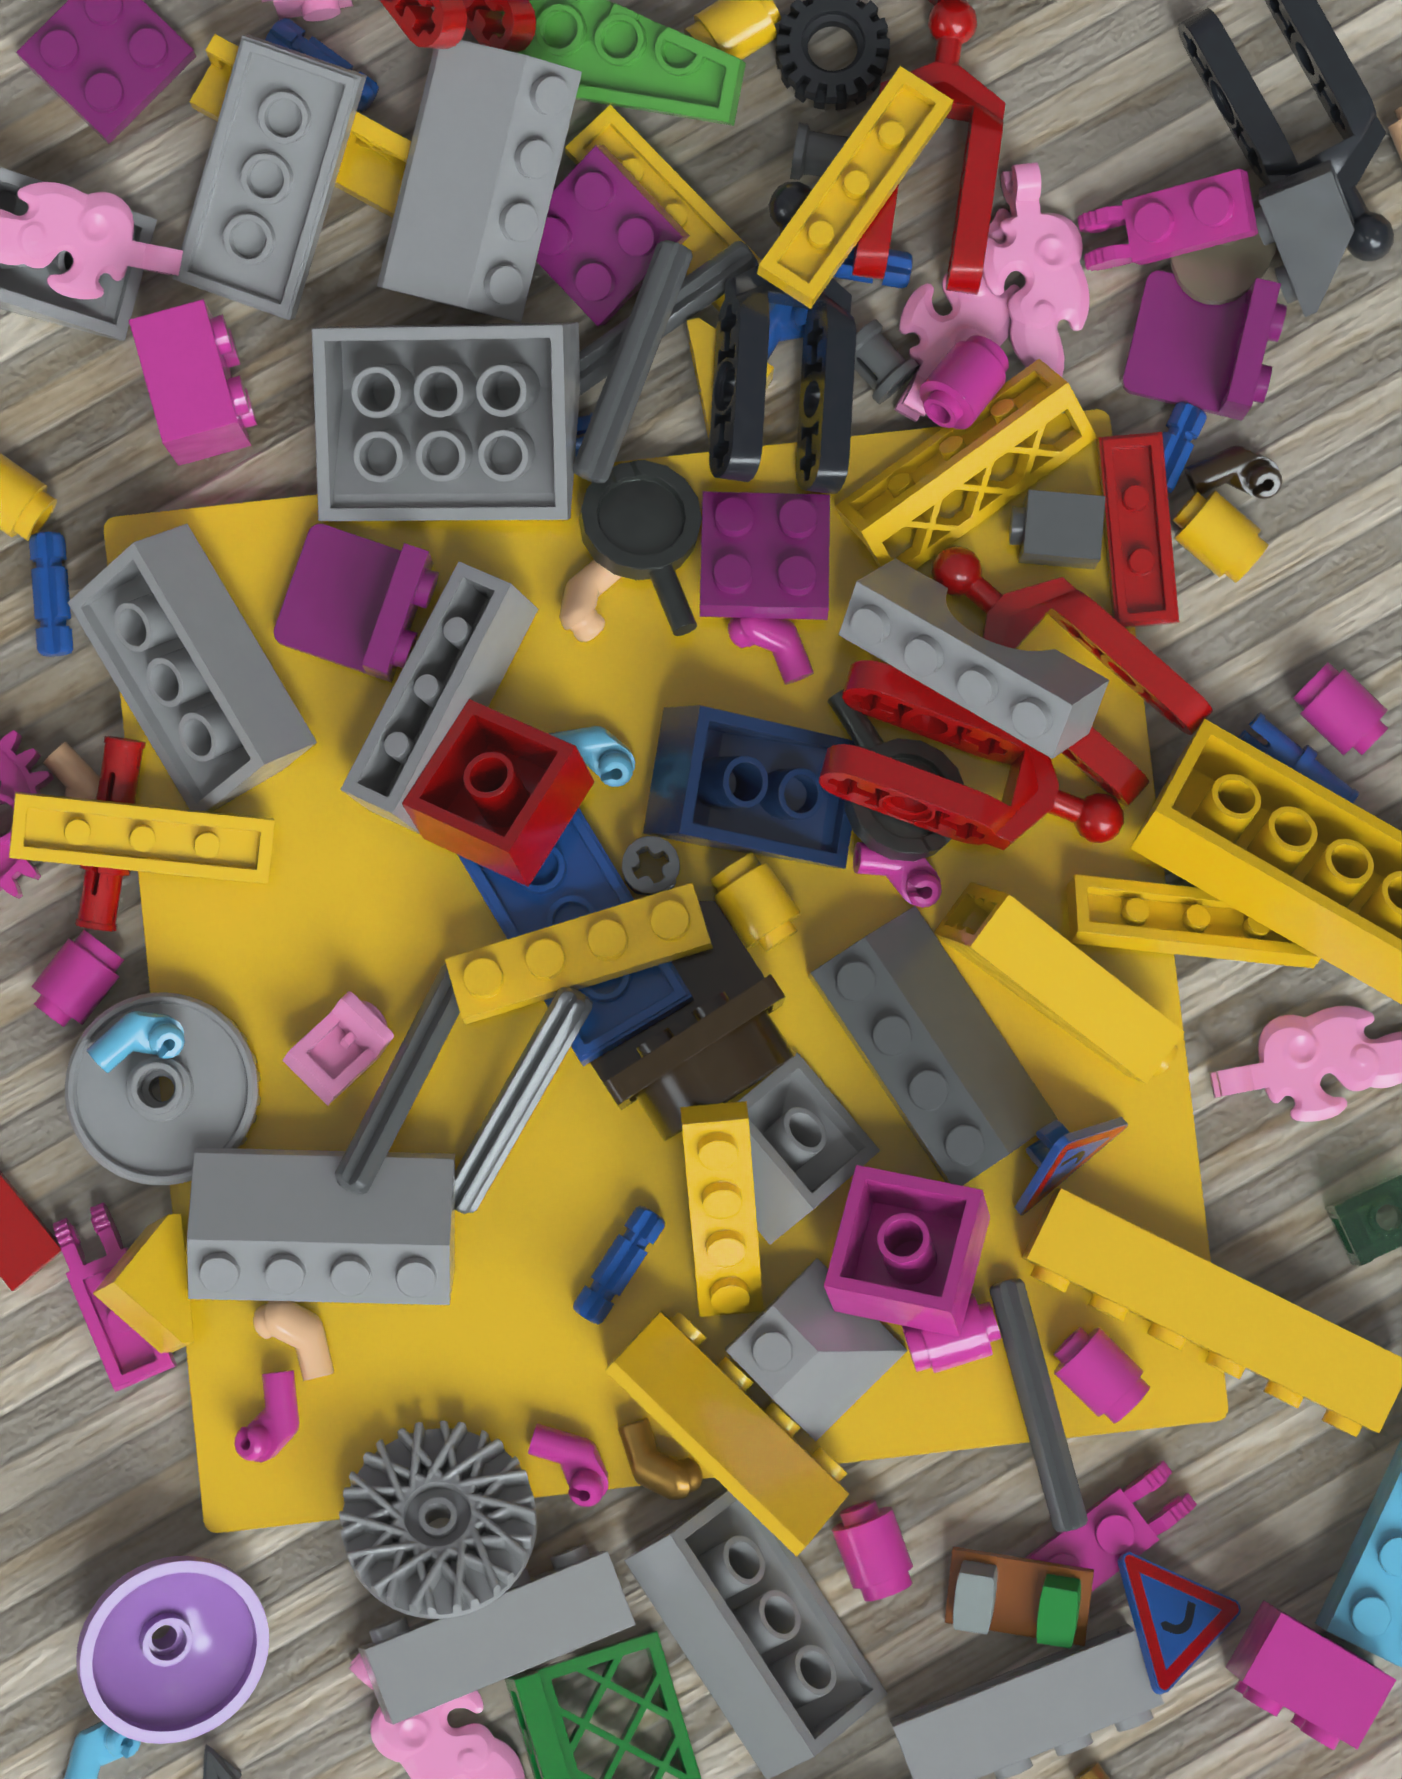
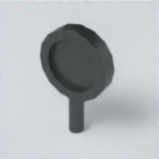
(643, 529)
(879, 831)

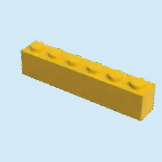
(1216, 1311)

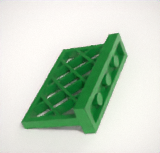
(542, 1718)

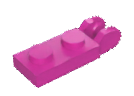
(1174, 221)
(122, 1350)
(1116, 1528)

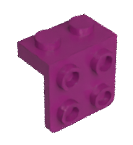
(1201, 349)
(355, 601)

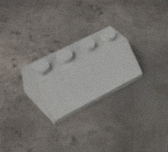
(479, 179)
(191, 669)
(289, 1232)
(756, 1633)

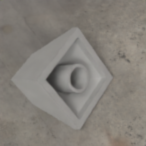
(799, 1146)
(811, 1356)

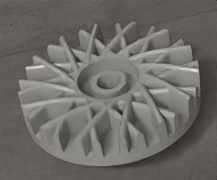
(155, 1139)
(431, 1478)

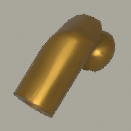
(655, 1470)

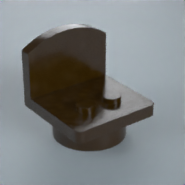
(708, 1046)

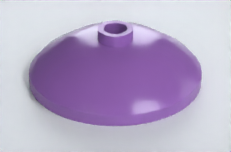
(190, 1676)

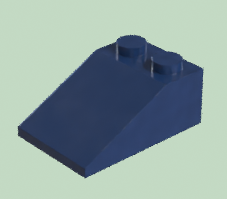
(746, 787)

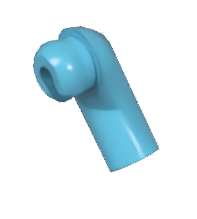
(602, 753)
(138, 1033)
(96, 1748)

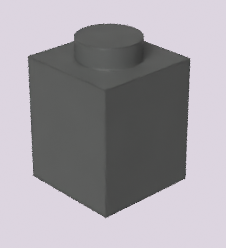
(1058, 529)

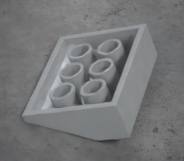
(446, 421)

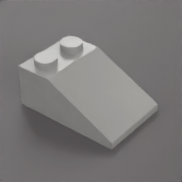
(26, 288)

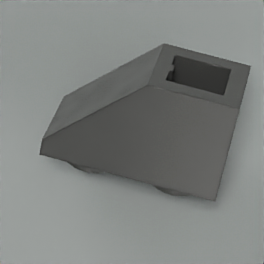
(1311, 229)

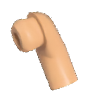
(581, 598)
(73, 772)
(299, 1329)

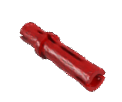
(116, 784)

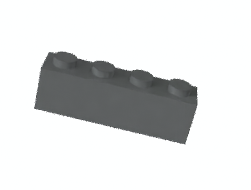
(932, 1047)

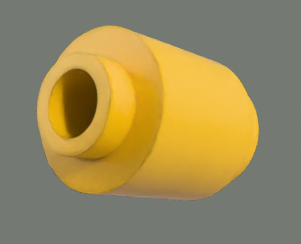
(736, 26)
(23, 501)
(1219, 535)
(755, 903)

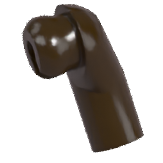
(1238, 468)

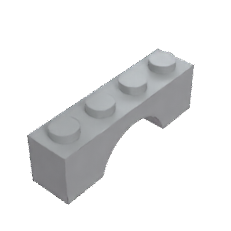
(1026, 693)

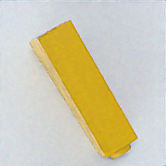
(1060, 981)

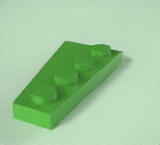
(636, 61)

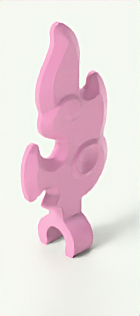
(90, 227)
(1048, 255)
(970, 316)
(1301, 1050)
(435, 1749)

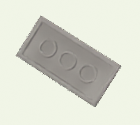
(269, 176)

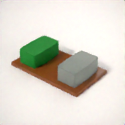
(1019, 1597)

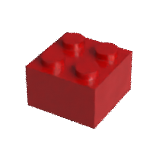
(498, 792)

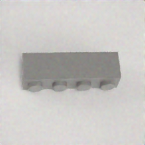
(454, 660)
(521, 1629)
(1030, 1711)

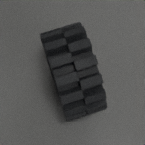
(826, 85)

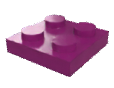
(106, 60)
(602, 234)
(765, 555)

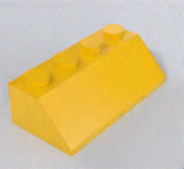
(729, 1431)

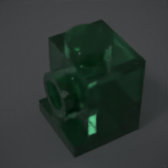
(1357, 1225)

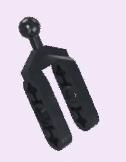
(1256, 127)
(742, 373)

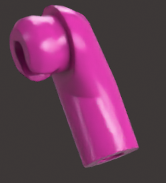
(776, 636)
(913, 880)
(275, 1423)
(578, 1461)

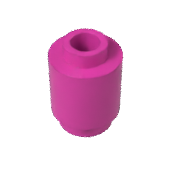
(964, 382)
(1342, 710)
(77, 979)
(946, 1351)
(1100, 1373)
(873, 1550)

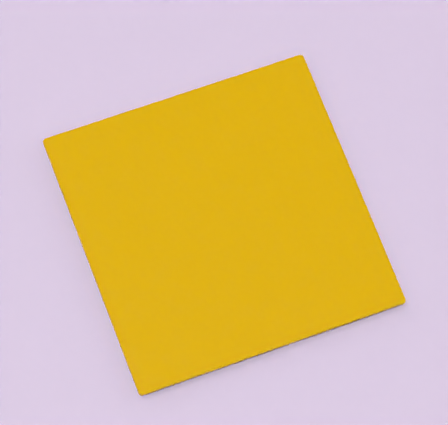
(382, 908)

